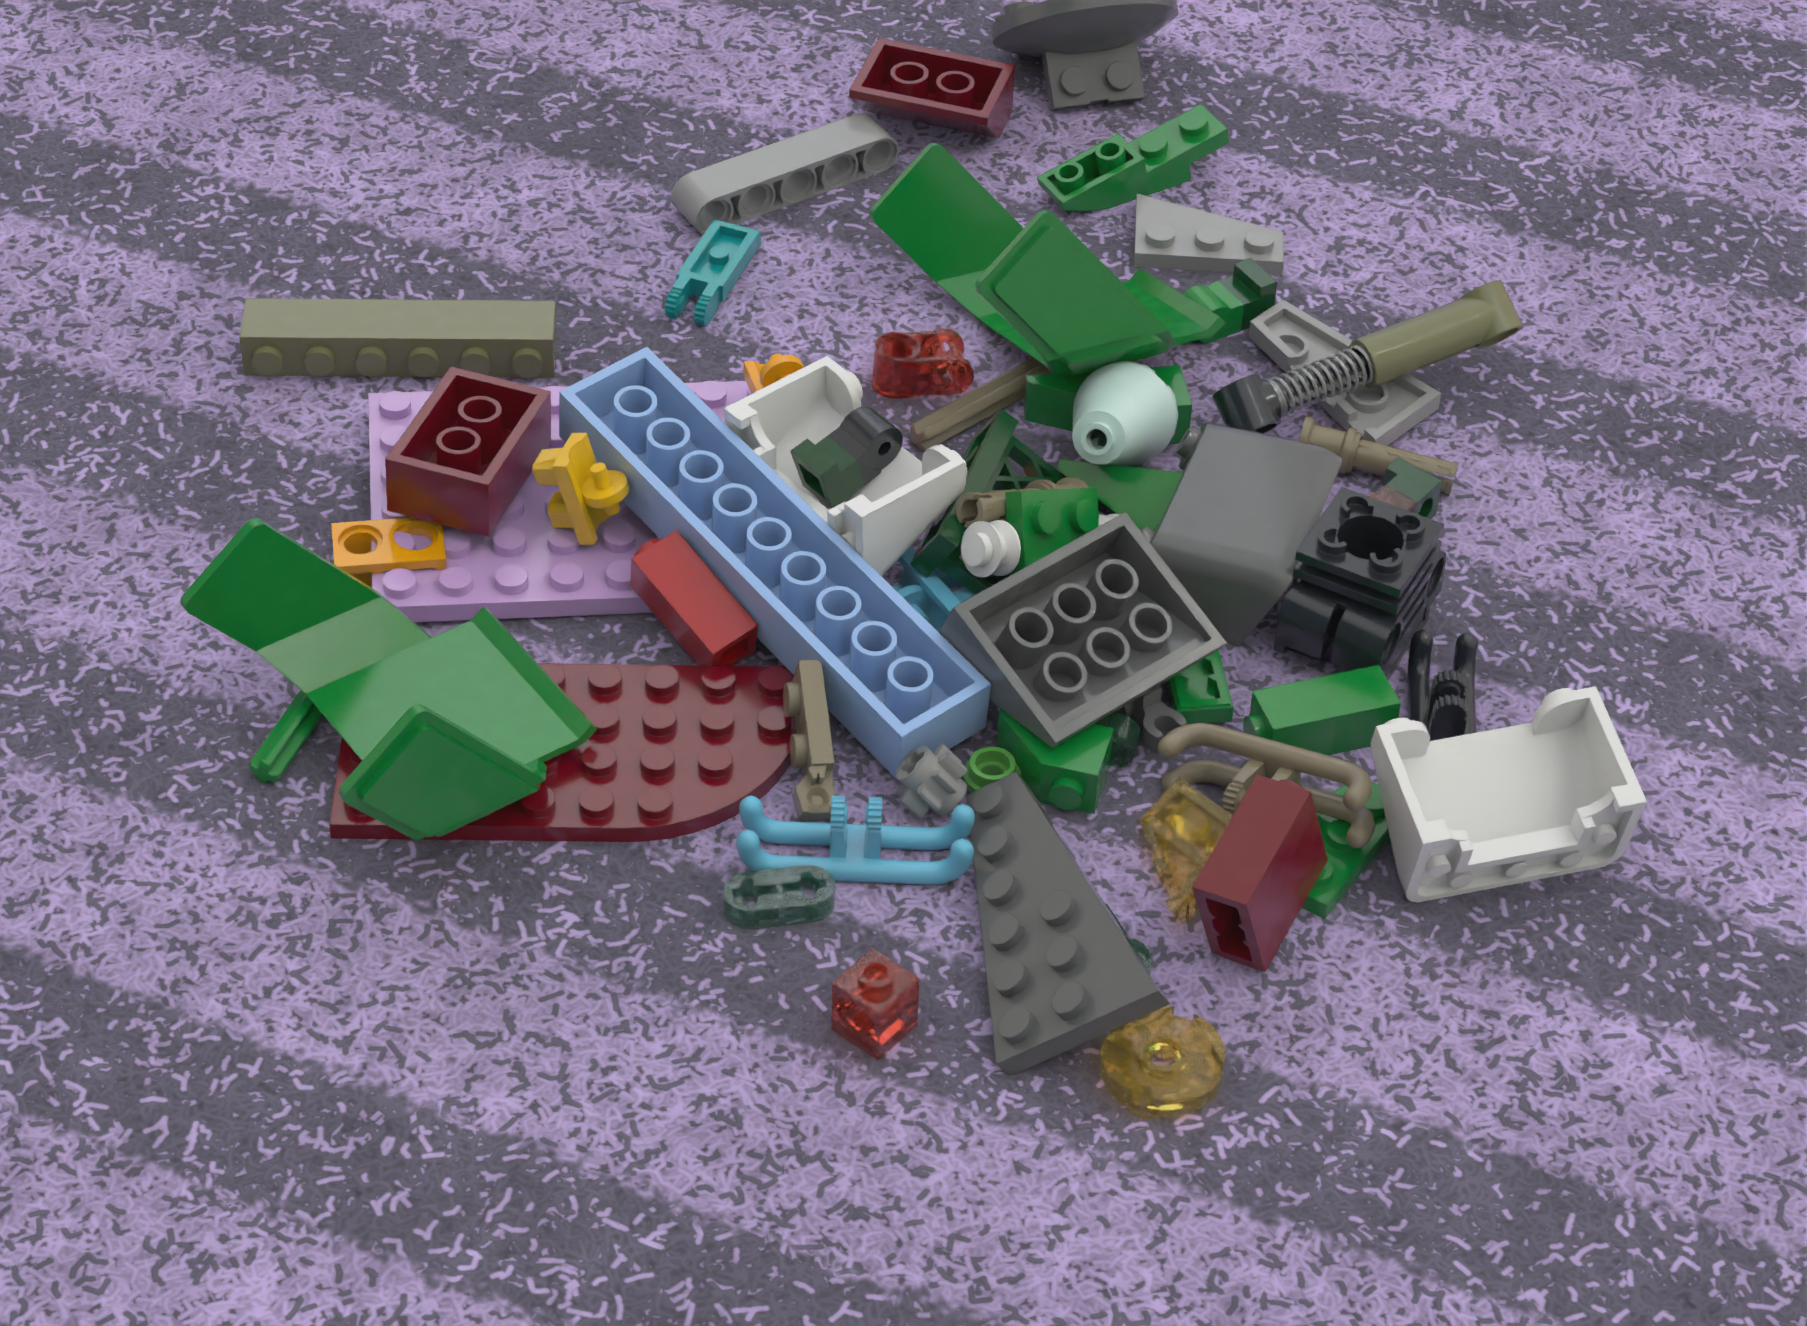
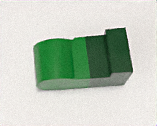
(1236, 297)

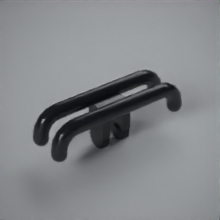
(1450, 703)

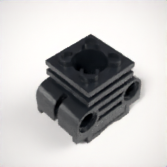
(1362, 584)

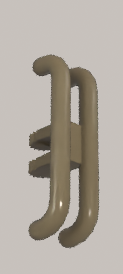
(1275, 762)

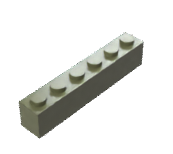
(398, 337)

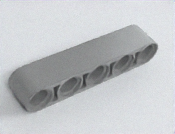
(785, 172)

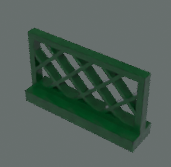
(986, 471)

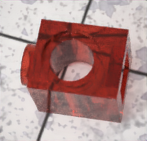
(875, 1004)

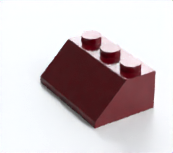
(935, 87)

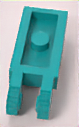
(712, 269)

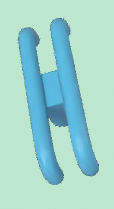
(858, 846)

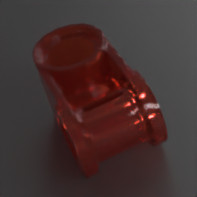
(915, 364)

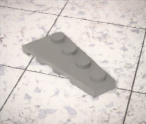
(1379, 412)

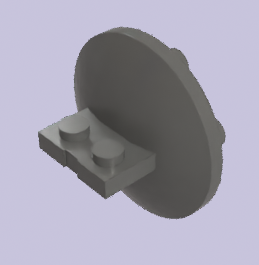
(1084, 45)

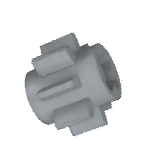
(931, 780)

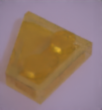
(1183, 834)

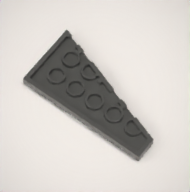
(1048, 939)

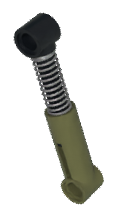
(1472, 321)

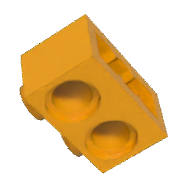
(354, 553)

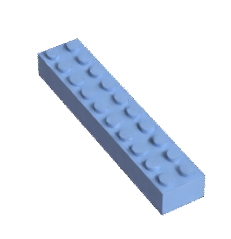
(796, 577)

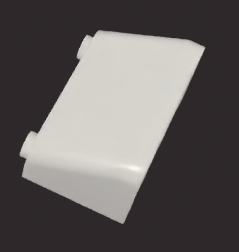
(884, 513)
(1507, 798)

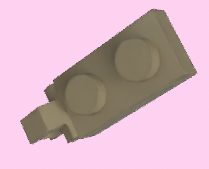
(812, 743)

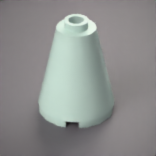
(1123, 415)

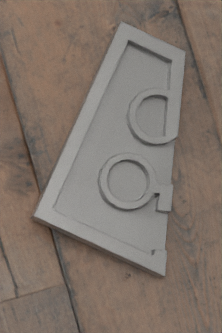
(1199, 240)

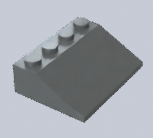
(1082, 631)

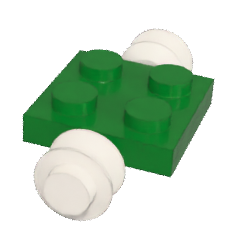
(1034, 528)

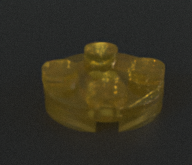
(1157, 1089)

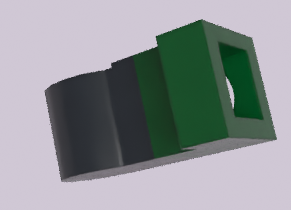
(847, 456)

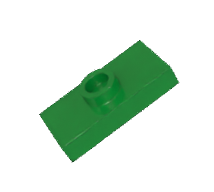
(1202, 692)

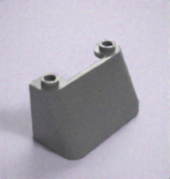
(1241, 520)

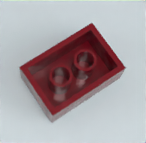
(468, 451)

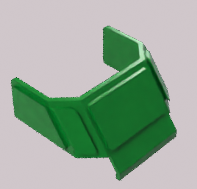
(1031, 281)
(437, 720)

